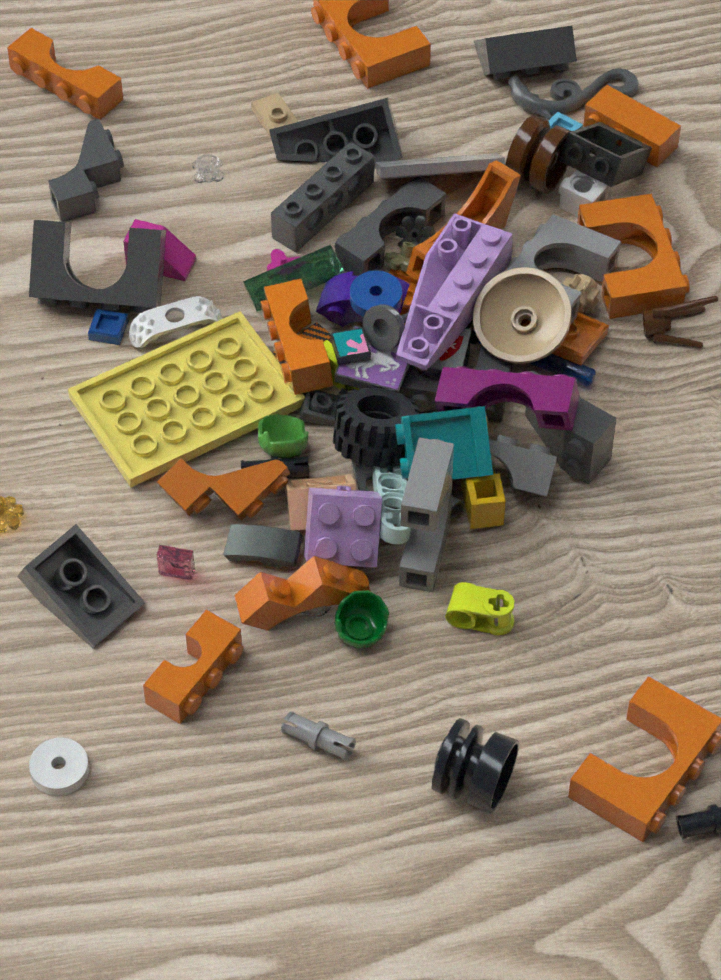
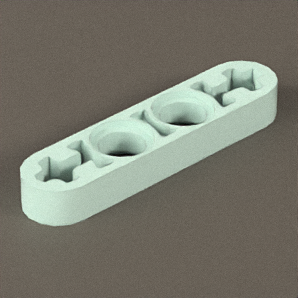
(391, 498)

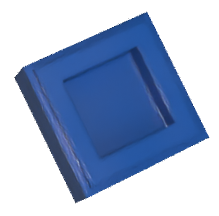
(108, 327)

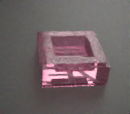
(175, 562)

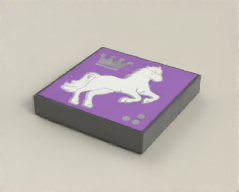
(380, 372)

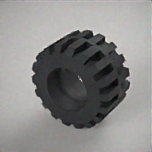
(367, 426)

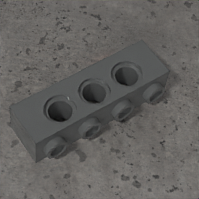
(322, 197)

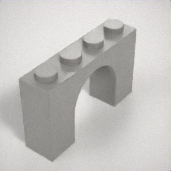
(572, 247)
(427, 513)

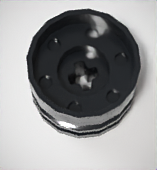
(469, 763)

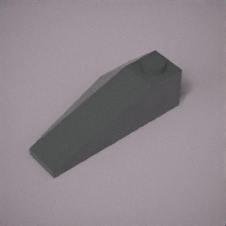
(322, 137)

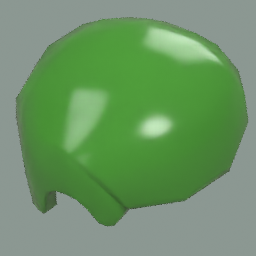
(282, 436)

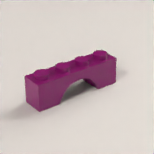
(549, 397)

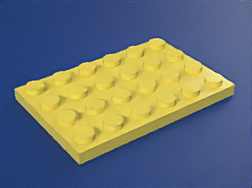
(184, 398)

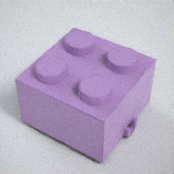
(343, 526)

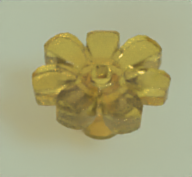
(10, 513)

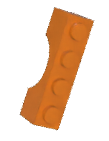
(91, 90)
(304, 359)

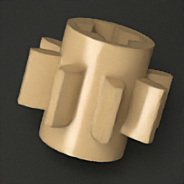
(588, 288)

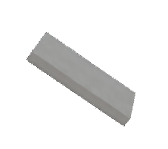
(436, 165)

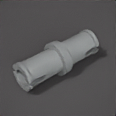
(318, 735)

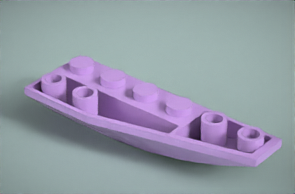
(449, 283)

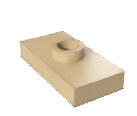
(272, 112)

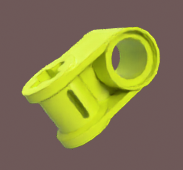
(478, 607)

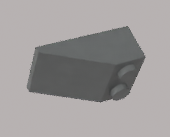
(586, 447)
(81, 587)

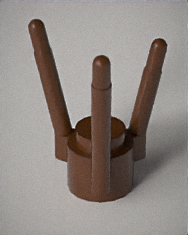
(659, 320)

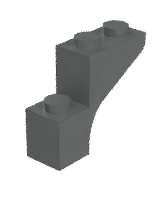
(97, 166)

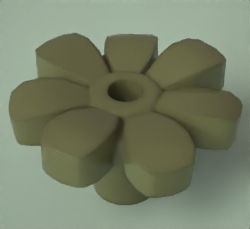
(400, 259)

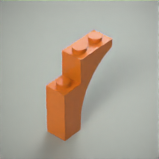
(487, 204)

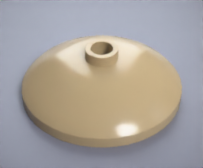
(517, 296)

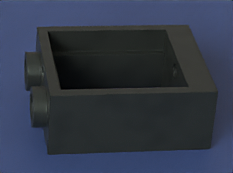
(597, 154)

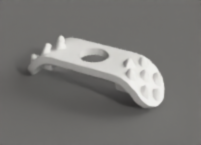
(153, 322)

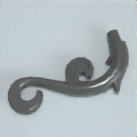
(577, 97)

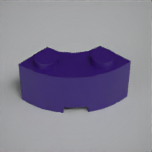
(335, 299)

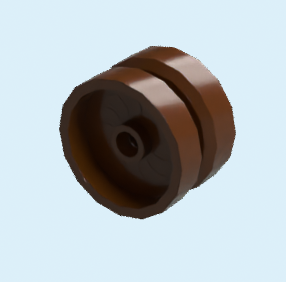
(537, 154)

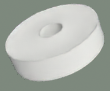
(63, 780)

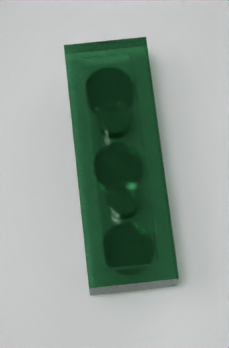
(312, 268)

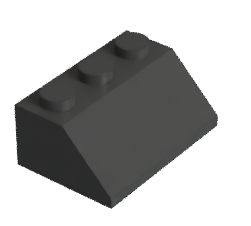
(526, 52)

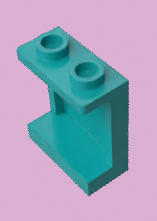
(462, 427)

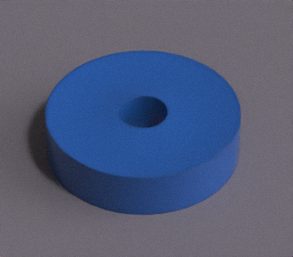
(375, 283)

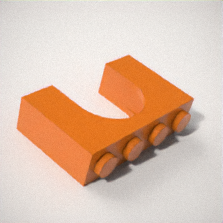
(371, 58)
(638, 223)
(641, 802)

